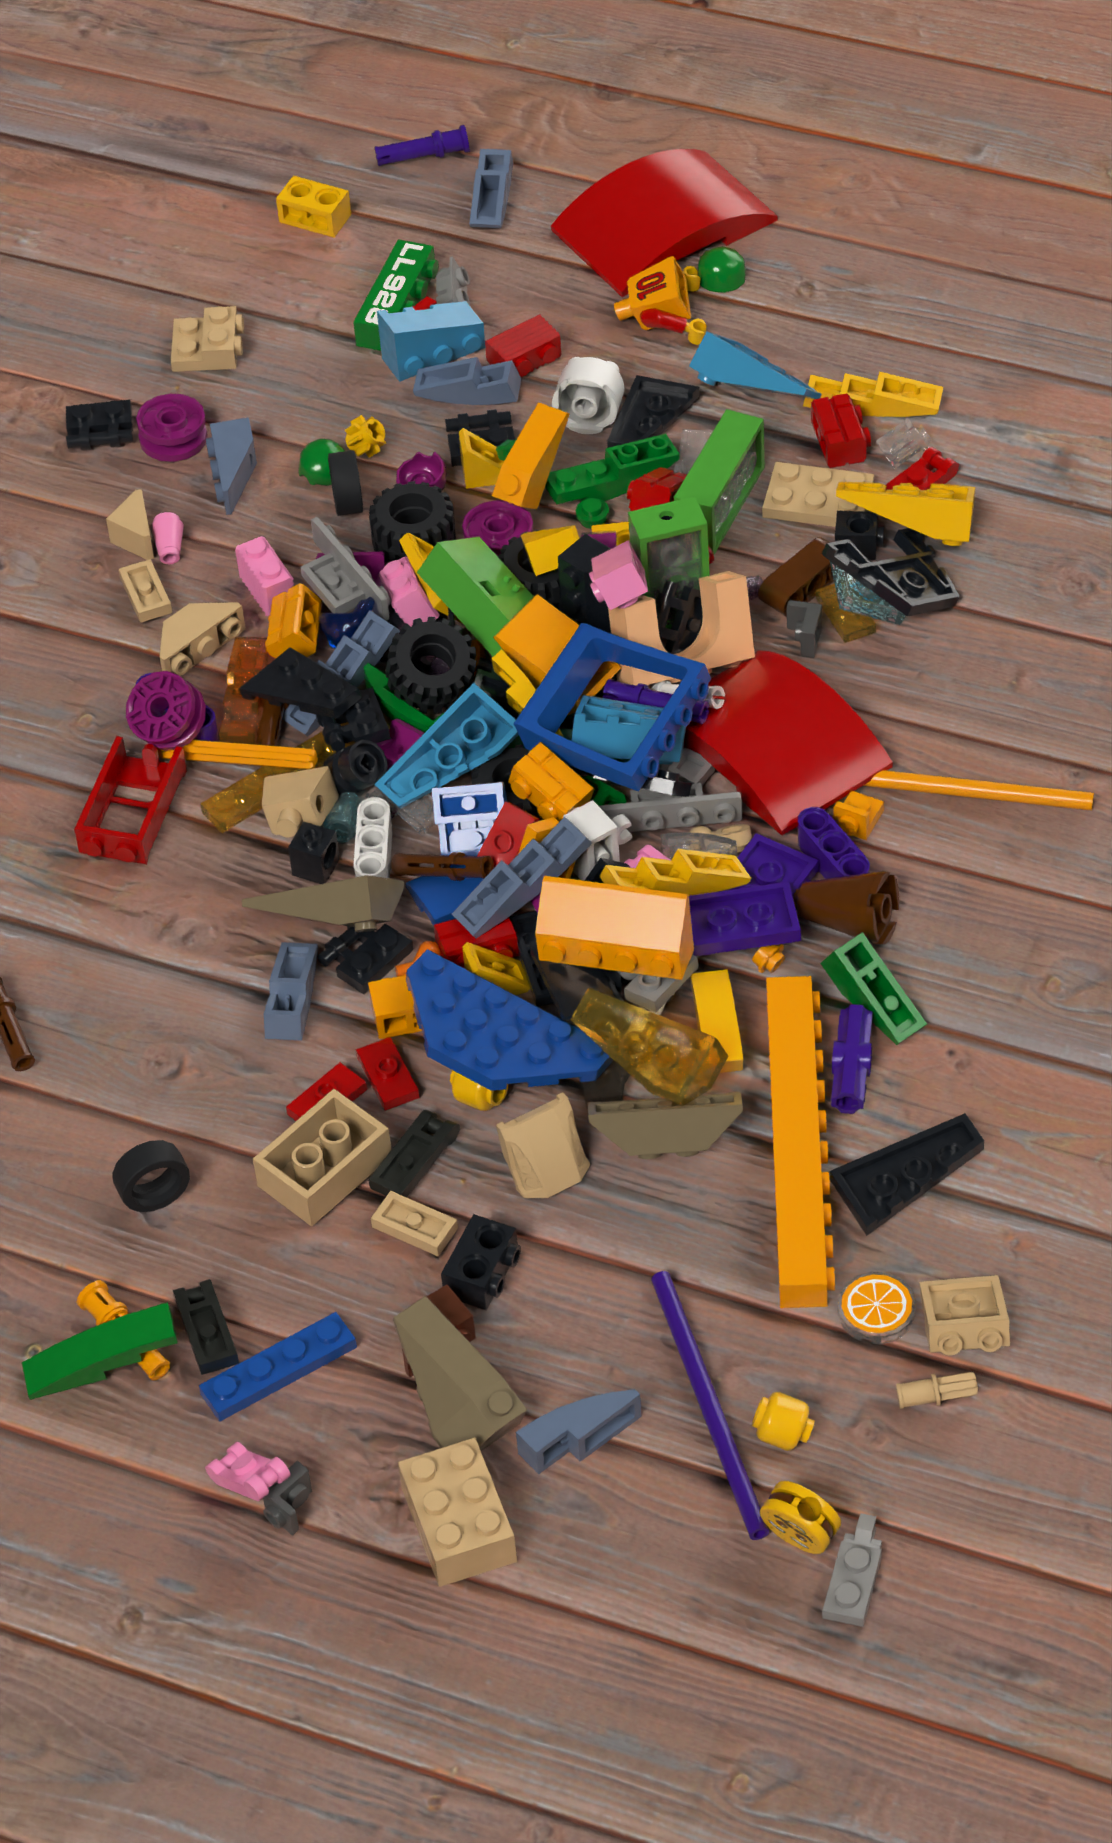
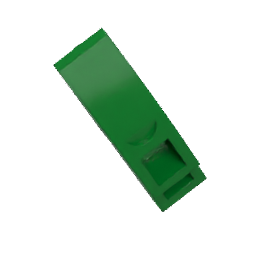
(612, 475)

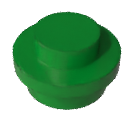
(592, 512)

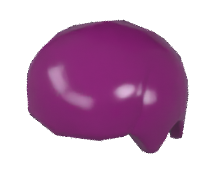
(423, 469)

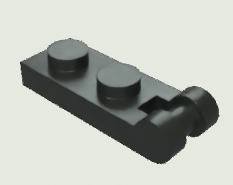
(413, 1154)
(206, 1327)

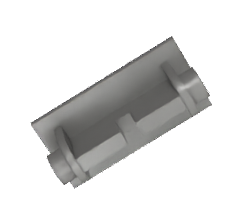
(452, 284)

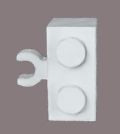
(602, 832)

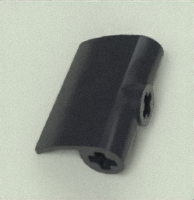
(569, 983)

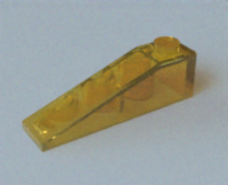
(654, 1050)

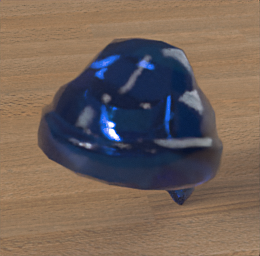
(340, 624)

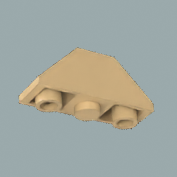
(198, 633)

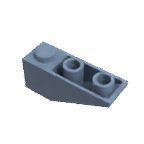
(235, 459)

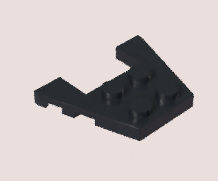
(906, 582)

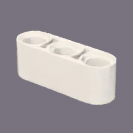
(373, 838)

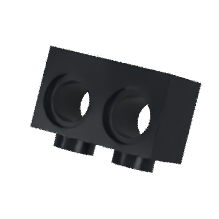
(475, 1260)

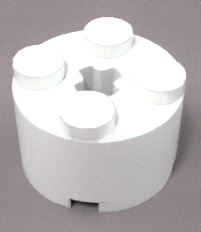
(590, 393)

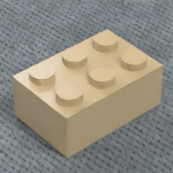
(322, 1157)
(457, 1512)

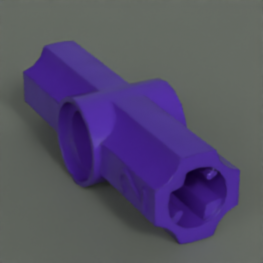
(851, 1059)

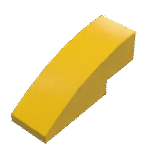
(717, 1014)

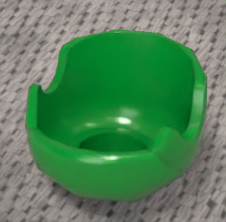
(721, 269)
(314, 461)

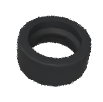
(345, 482)
(141, 1161)

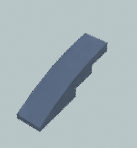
(347, 662)
(515, 884)

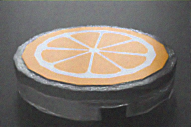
(876, 1307)

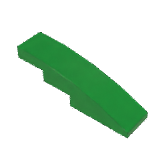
(98, 1349)

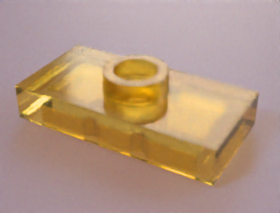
(847, 624)

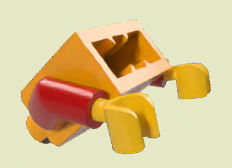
(661, 299)

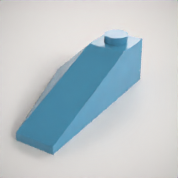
(737, 365)
(459, 741)

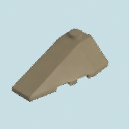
(346, 902)
(454, 1381)

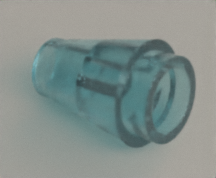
(343, 817)

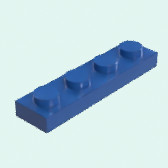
(277, 1366)

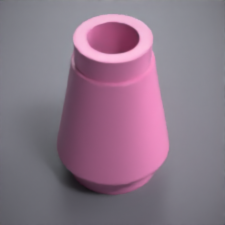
(167, 535)

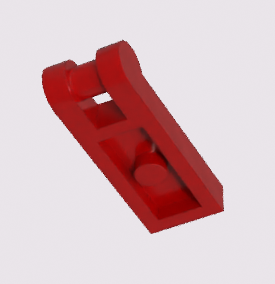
(920, 472)

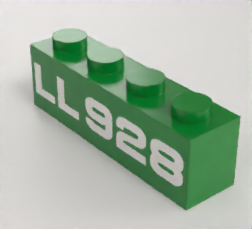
(398, 286)

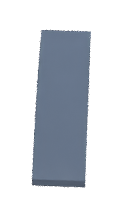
(491, 188)
(469, 382)
(290, 991)
(577, 1428)

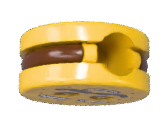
(800, 1517)

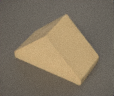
(130, 527)

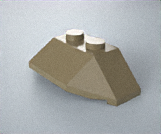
(662, 1126)

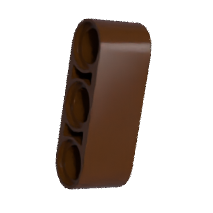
(797, 577)

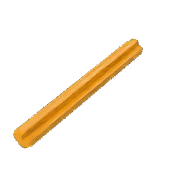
(247, 754)

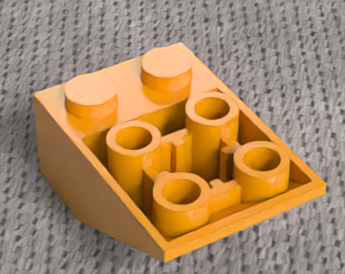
(536, 640)

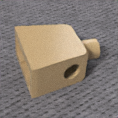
(297, 799)

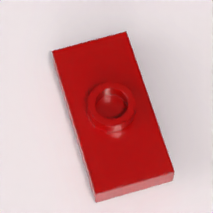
(506, 834)
(387, 1073)
(338, 1078)

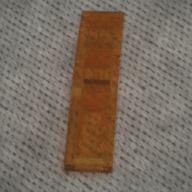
(242, 715)

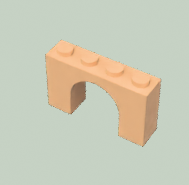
(723, 637)

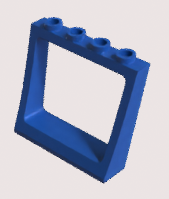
(569, 678)

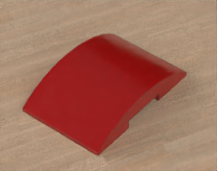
(658, 211)
(785, 739)

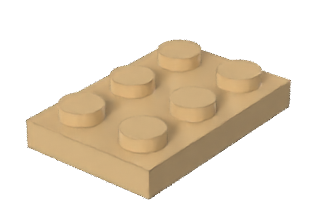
(808, 493)

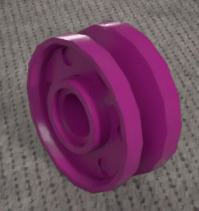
(171, 427)
(497, 523)
(152, 697)

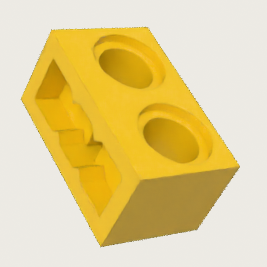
(313, 206)

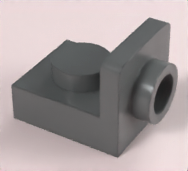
(807, 621)
(286, 1496)

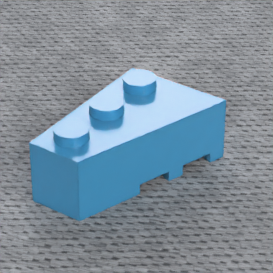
(428, 336)
(619, 728)

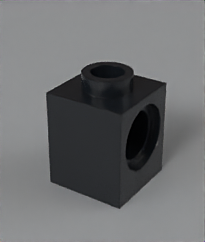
(861, 530)
(313, 853)

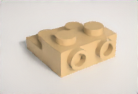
(207, 341)
(965, 1314)

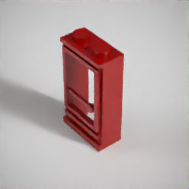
(134, 773)

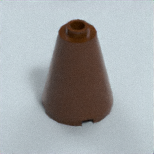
(852, 904)

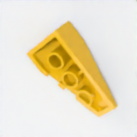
(938, 512)

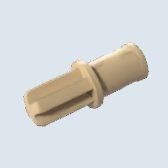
(937, 1389)

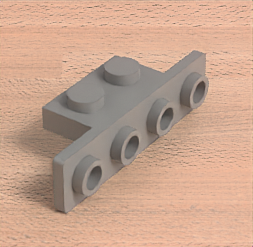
(338, 576)
(659, 811)

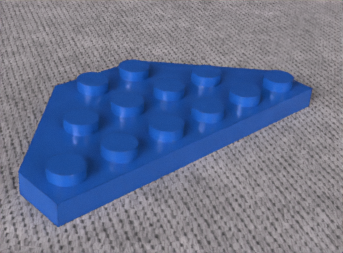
(493, 1032)

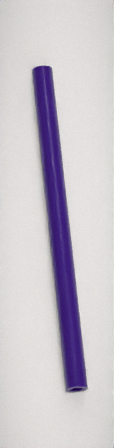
(710, 1405)

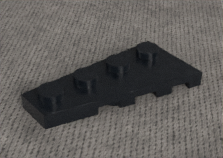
(900, 1173)

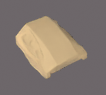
(544, 1149)

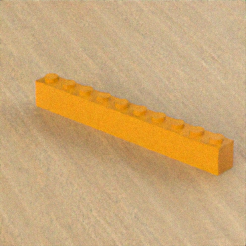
(797, 1143)

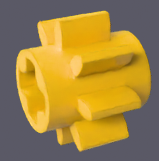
(365, 436)

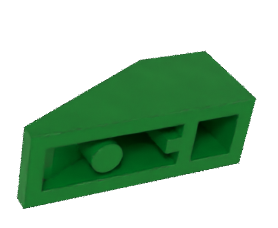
(868, 982)

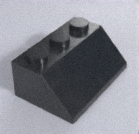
(575, 590)

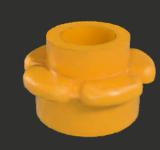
(769, 958)

